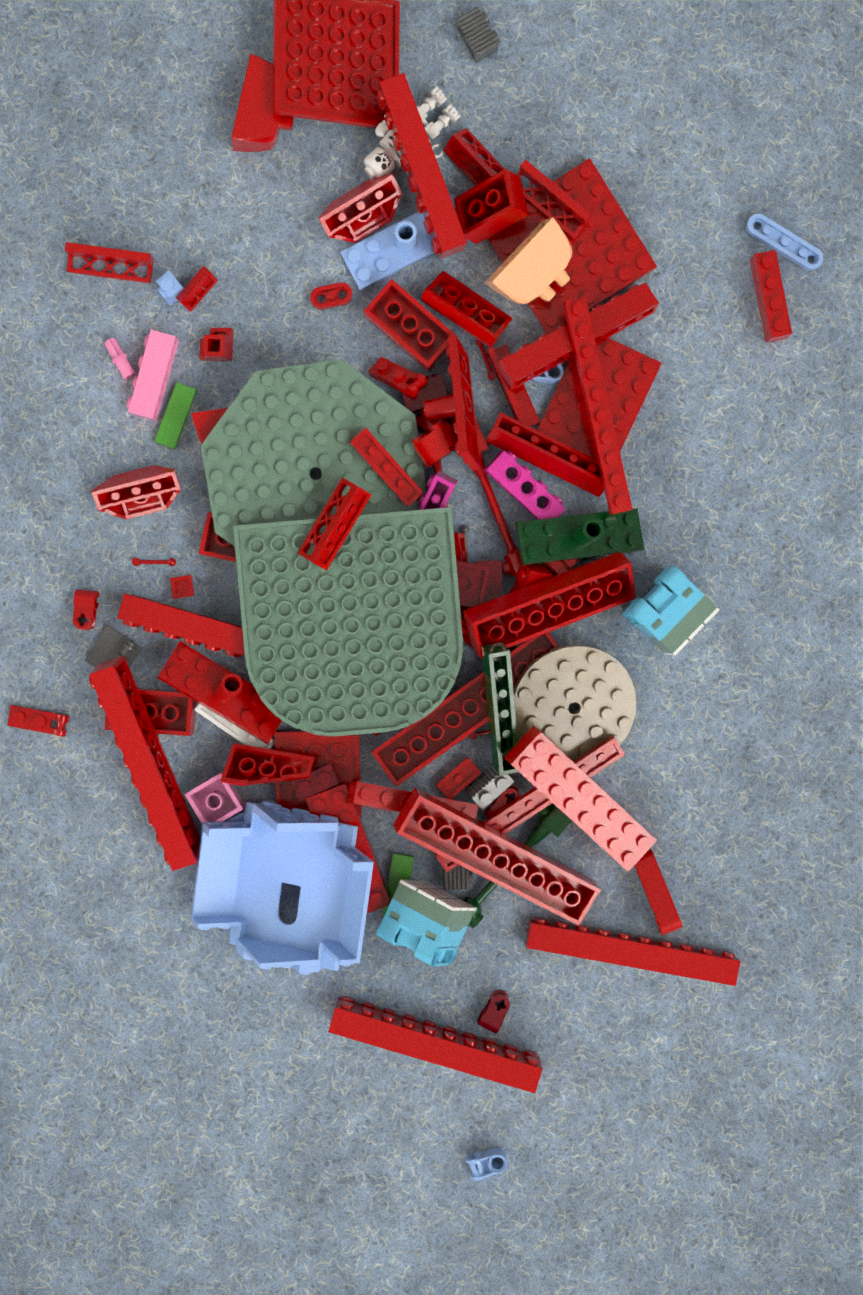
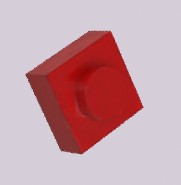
(182, 587)

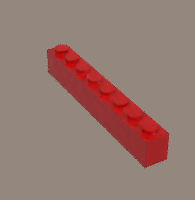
(557, 346)

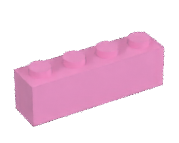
(153, 375)

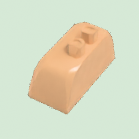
(534, 265)

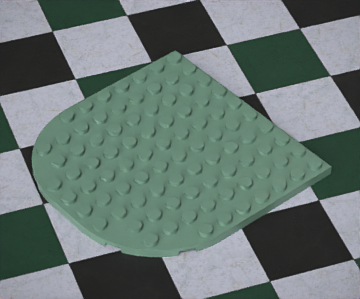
(354, 643)

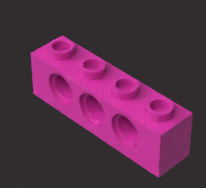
(497, 470)

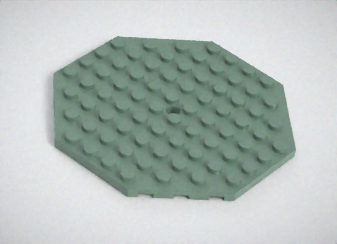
(299, 421)

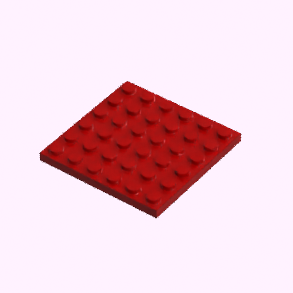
(333, 58)
(604, 254)

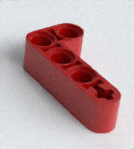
(658, 894)

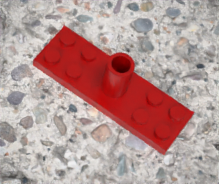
(458, 404)
(206, 683)

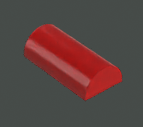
(466, 309)

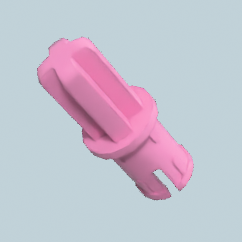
(119, 358)

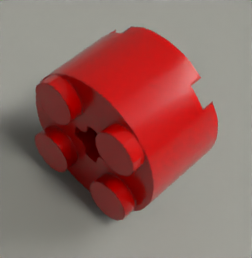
(436, 444)

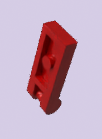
(397, 377)
(37, 720)

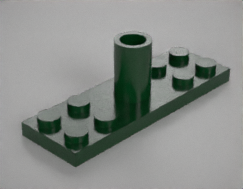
(578, 537)

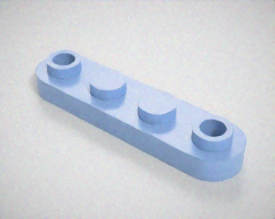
(784, 242)

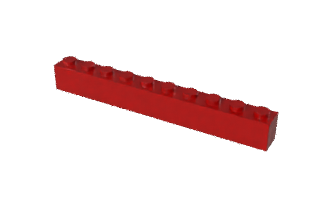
(632, 952)

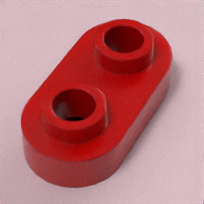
(331, 293)

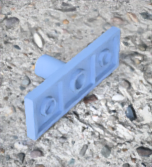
(387, 251)

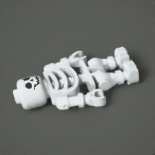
(381, 160)

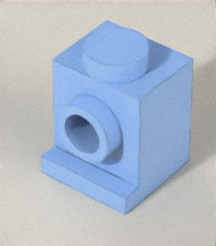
(169, 287)

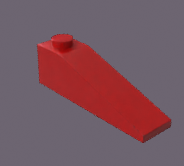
(259, 765)

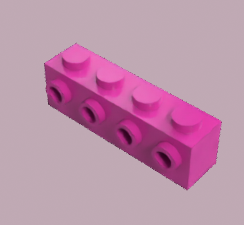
(440, 490)

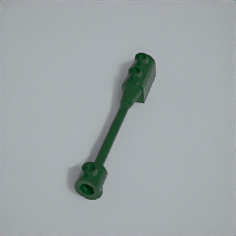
(550, 820)

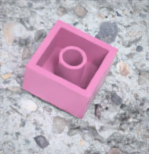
(215, 800)

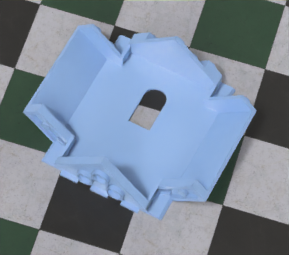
(243, 878)

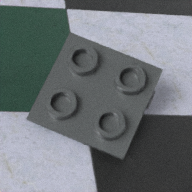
(112, 645)

